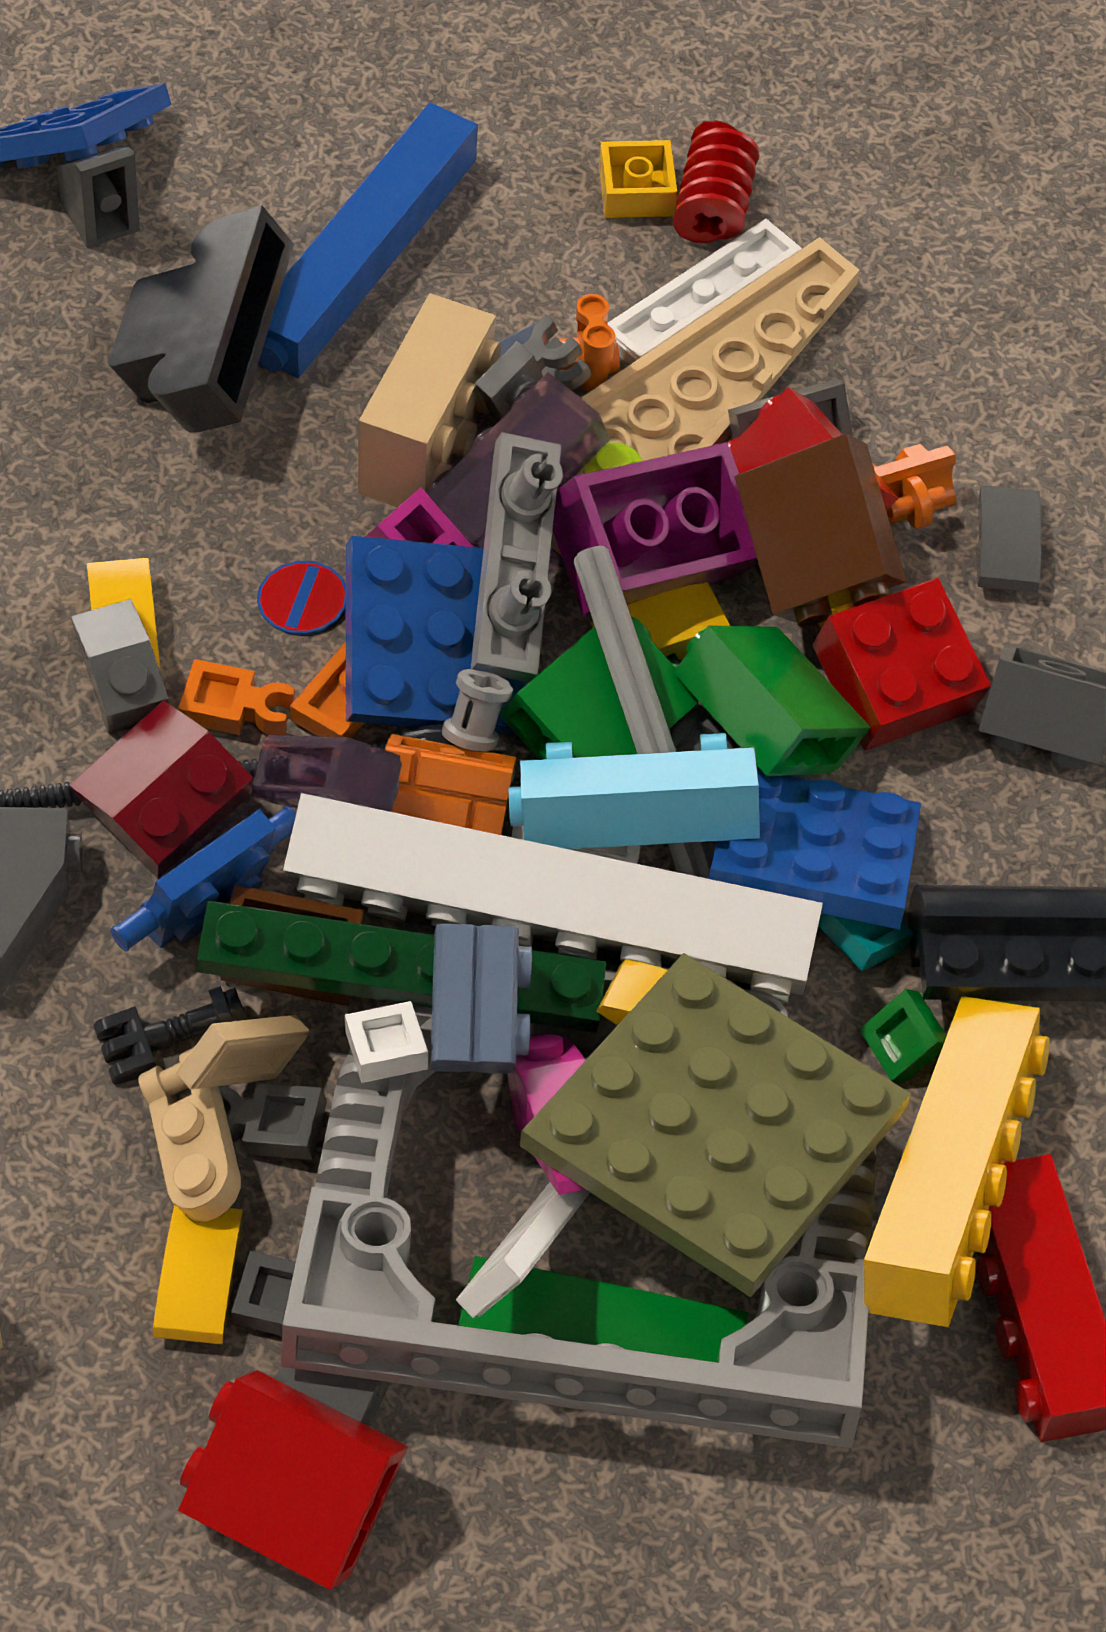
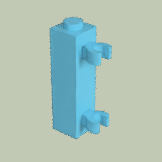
(638, 797)

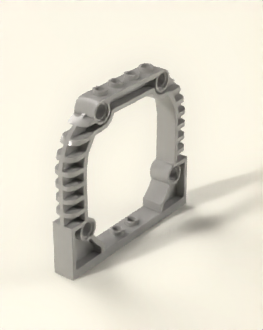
(369, 1318)

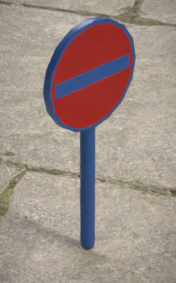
(302, 598)

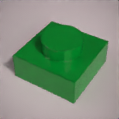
(904, 1036)

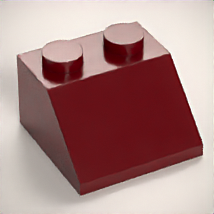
(163, 787)

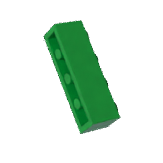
(608, 1314)

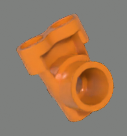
(596, 340)

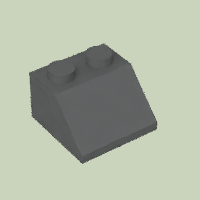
(1047, 706)

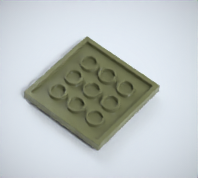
(715, 1123)

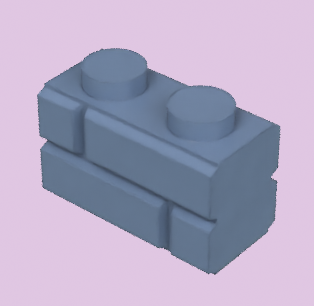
(477, 998)

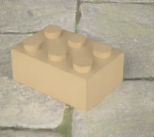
(426, 401)

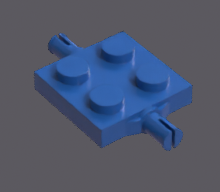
(209, 875)

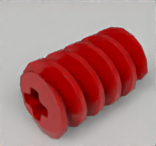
(715, 183)

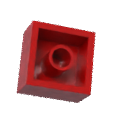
(902, 662)

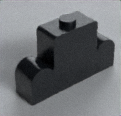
(201, 328)

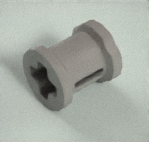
(477, 710)

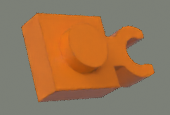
(226, 696)

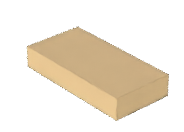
(243, 1051)

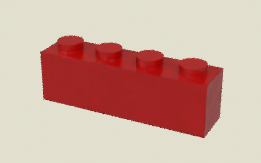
(1046, 1304)

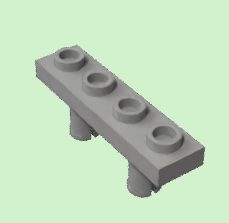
(516, 557)

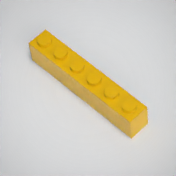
(955, 1163)

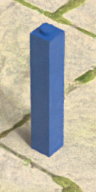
(367, 236)

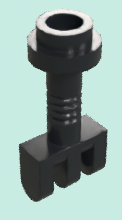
(142, 1041)

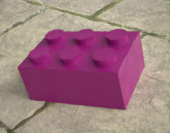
(660, 519)

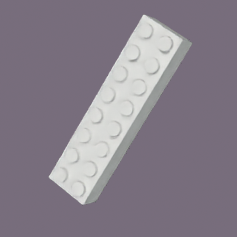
(549, 894)

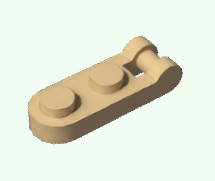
(192, 1143)

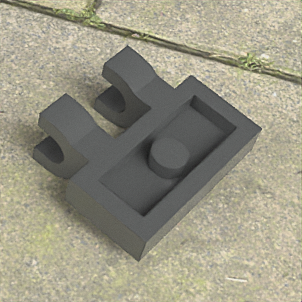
(527, 364)

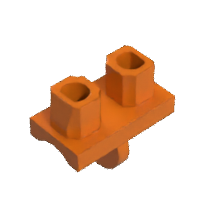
(920, 482)

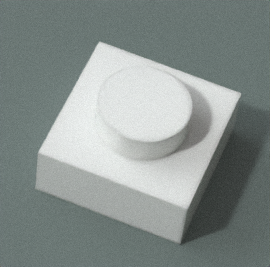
(386, 1042)

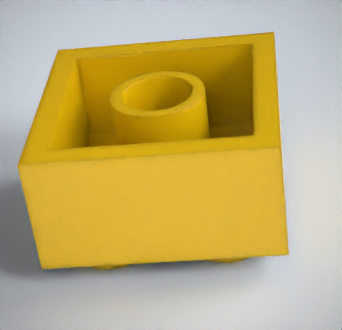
(637, 179)

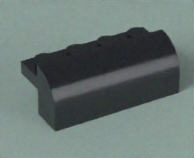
(1009, 942)

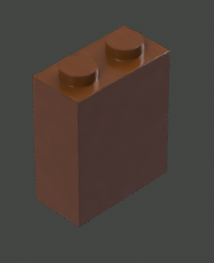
(820, 530)

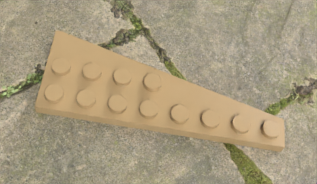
(725, 359)

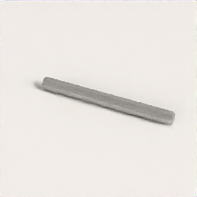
(632, 679)

